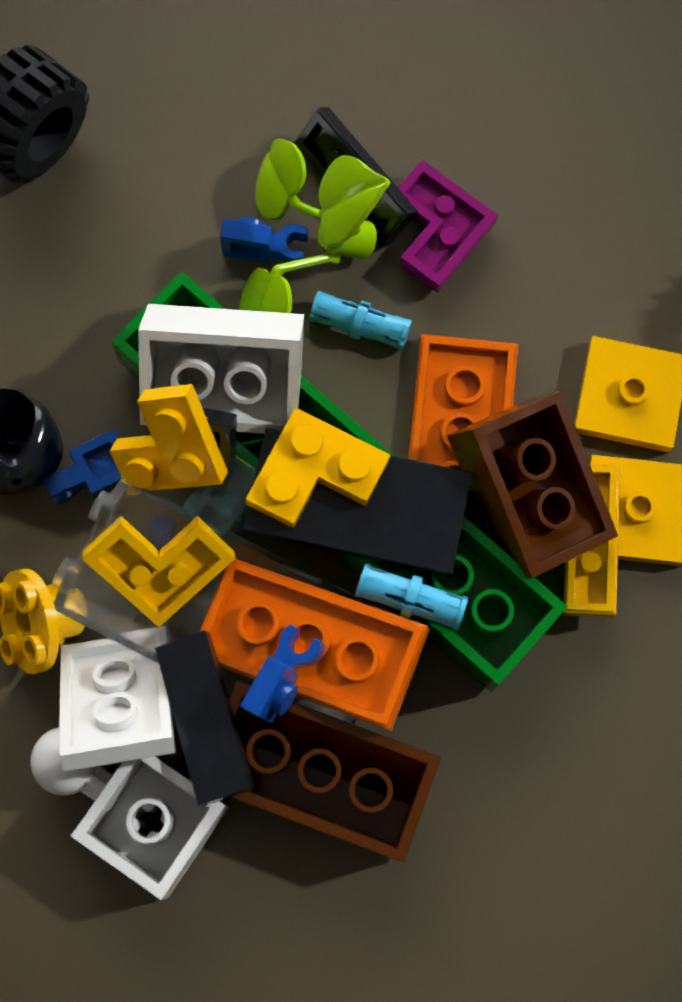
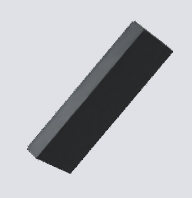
(407, 522)

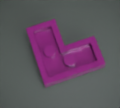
(452, 222)

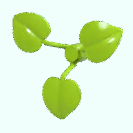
(346, 198)

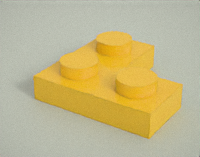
(180, 445)
(313, 454)
(154, 578)

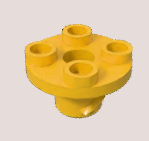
(31, 623)

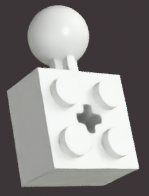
(114, 823)

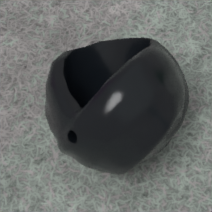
(28, 442)

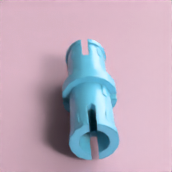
(360, 320)
(411, 597)

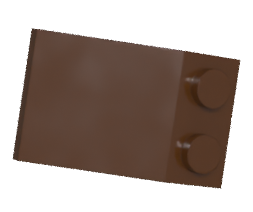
(535, 482)

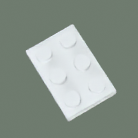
(111, 706)

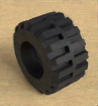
(38, 112)

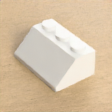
(232, 357)

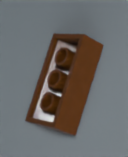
(335, 776)

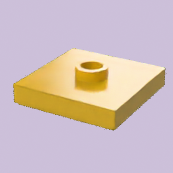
(630, 394)
(648, 510)

